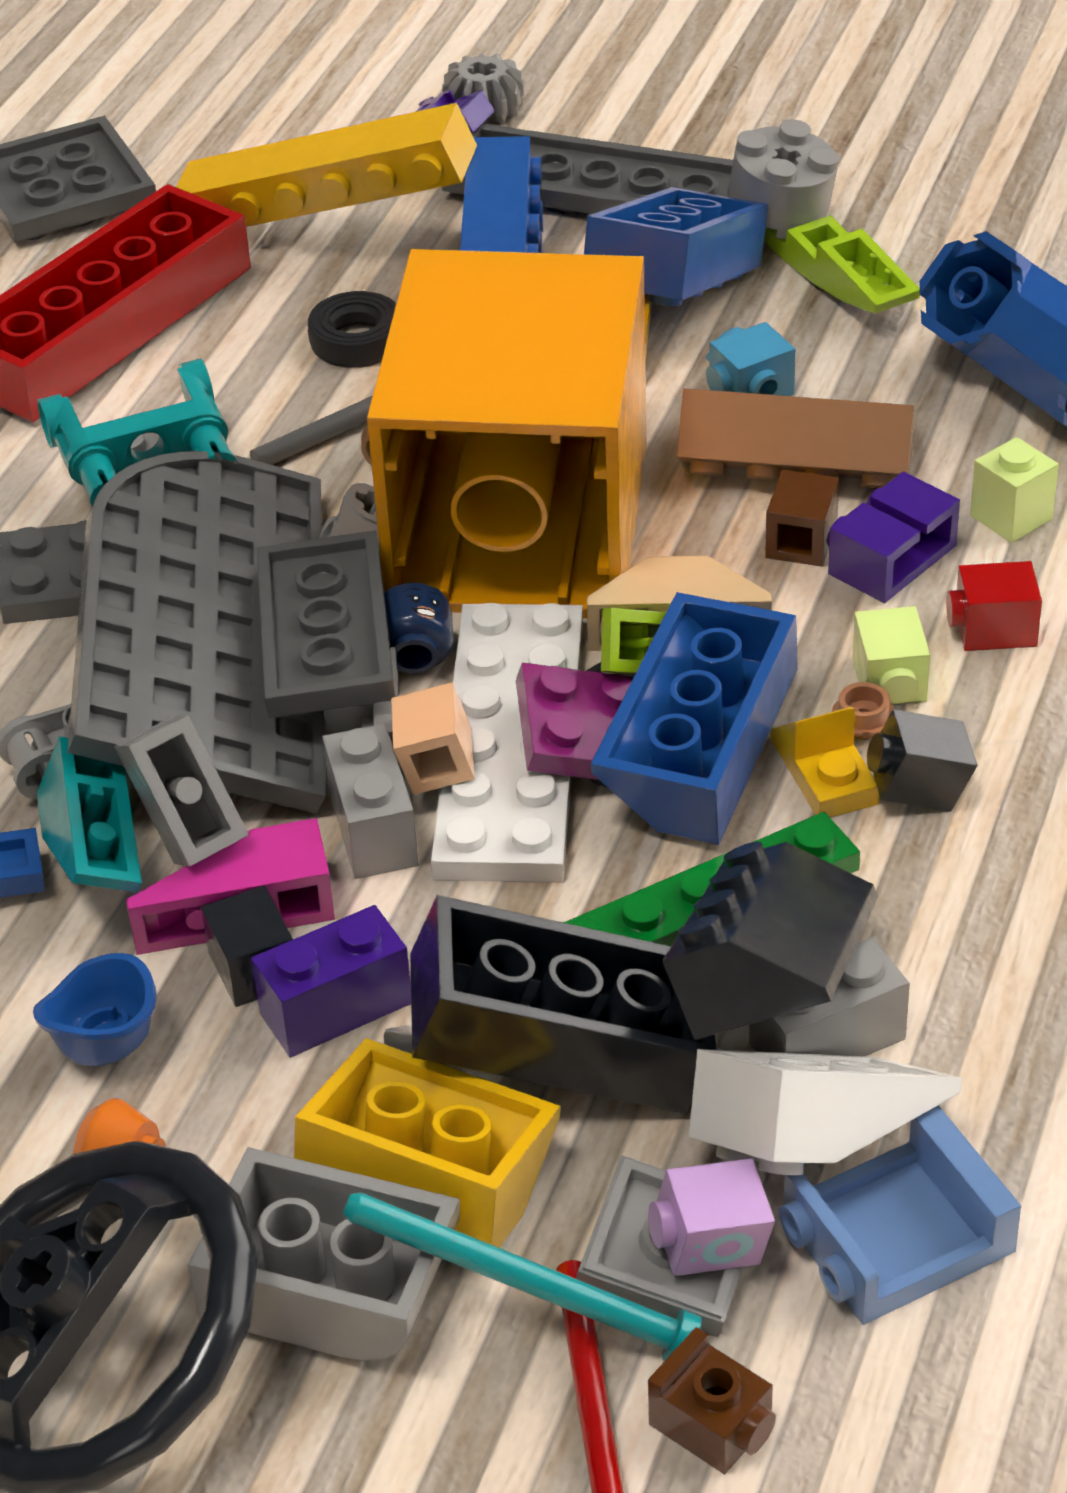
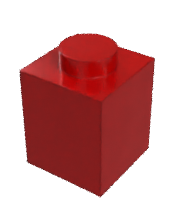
(996, 606)

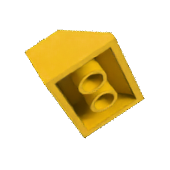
(432, 1133)

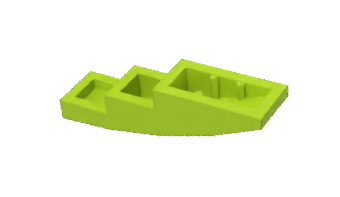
(844, 264)

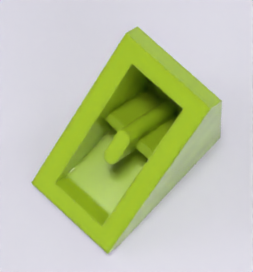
(626, 638)

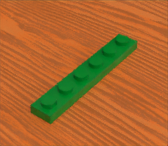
(665, 906)

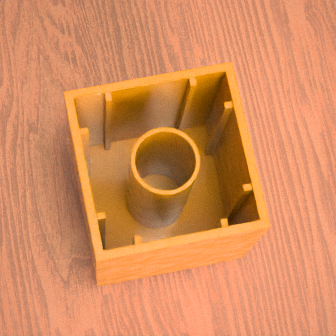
(511, 425)

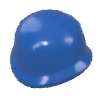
(100, 1009)

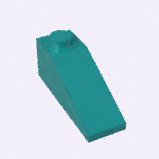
(89, 820)

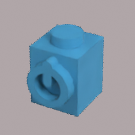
(751, 362)

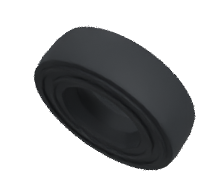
(345, 310)

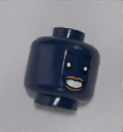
(418, 626)

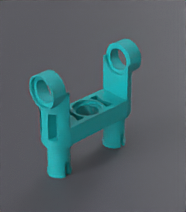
(104, 449)

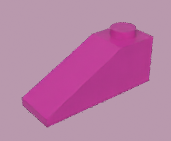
(281, 857)

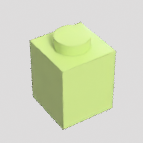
(1014, 489)
(892, 652)

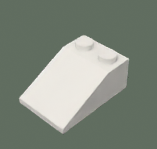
(805, 1105)

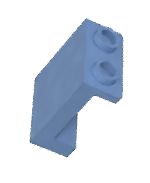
(903, 1220)

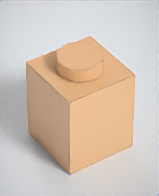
(432, 738)

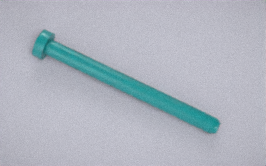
(521, 1273)

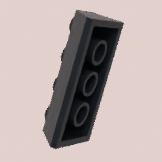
(766, 937)

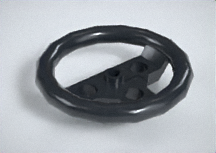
(64, 1279)

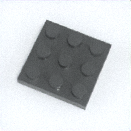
(68, 179)

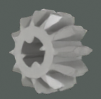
(494, 76)

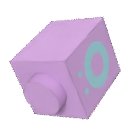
(711, 1217)

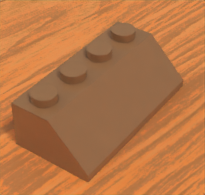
(794, 435)

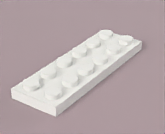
(507, 818)

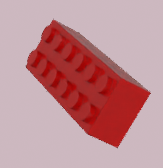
(114, 294)

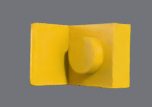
(827, 763)

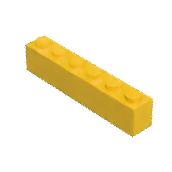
(337, 166)

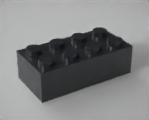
(550, 1005)

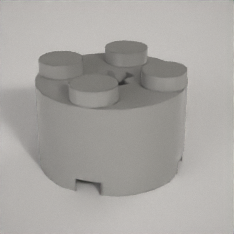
(786, 171)

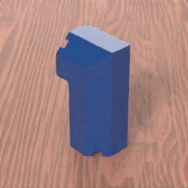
(1002, 317)

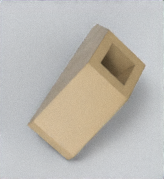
(656, 580)

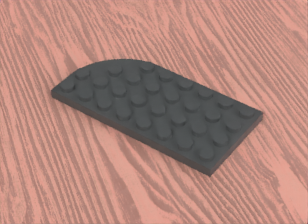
(178, 622)

